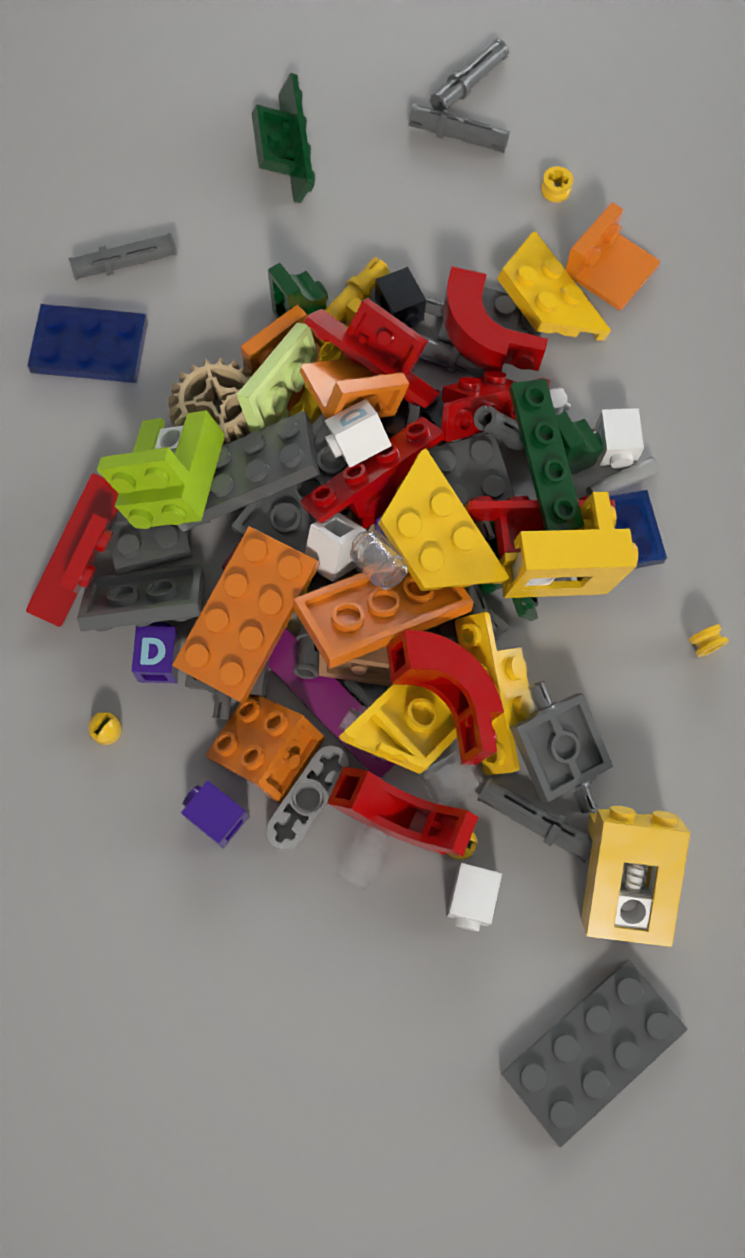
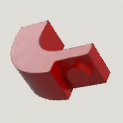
(480, 337)
(455, 677)
(402, 815)

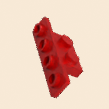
(378, 344)
(470, 394)
(373, 482)
(510, 517)
(75, 552)

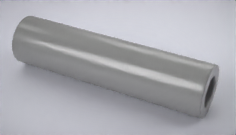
(626, 477)

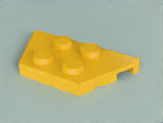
(548, 293)
(437, 532)
(404, 727)

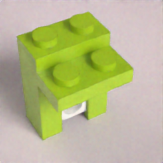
(166, 472)

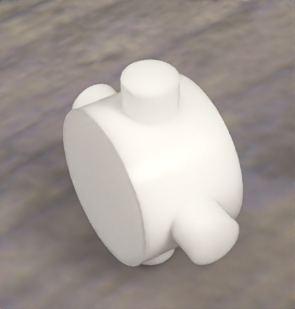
(559, 400)

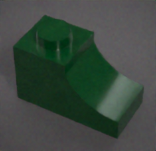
(294, 290)
(580, 443)

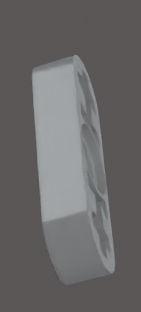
(282, 817)

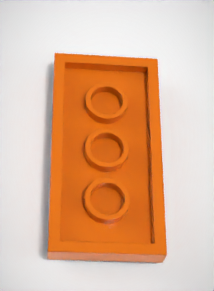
(246, 614)
(361, 617)

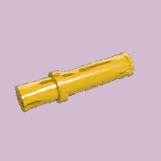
(358, 287)

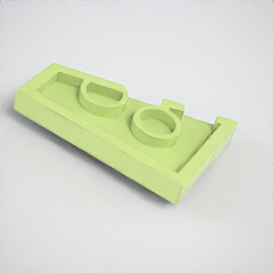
(272, 385)

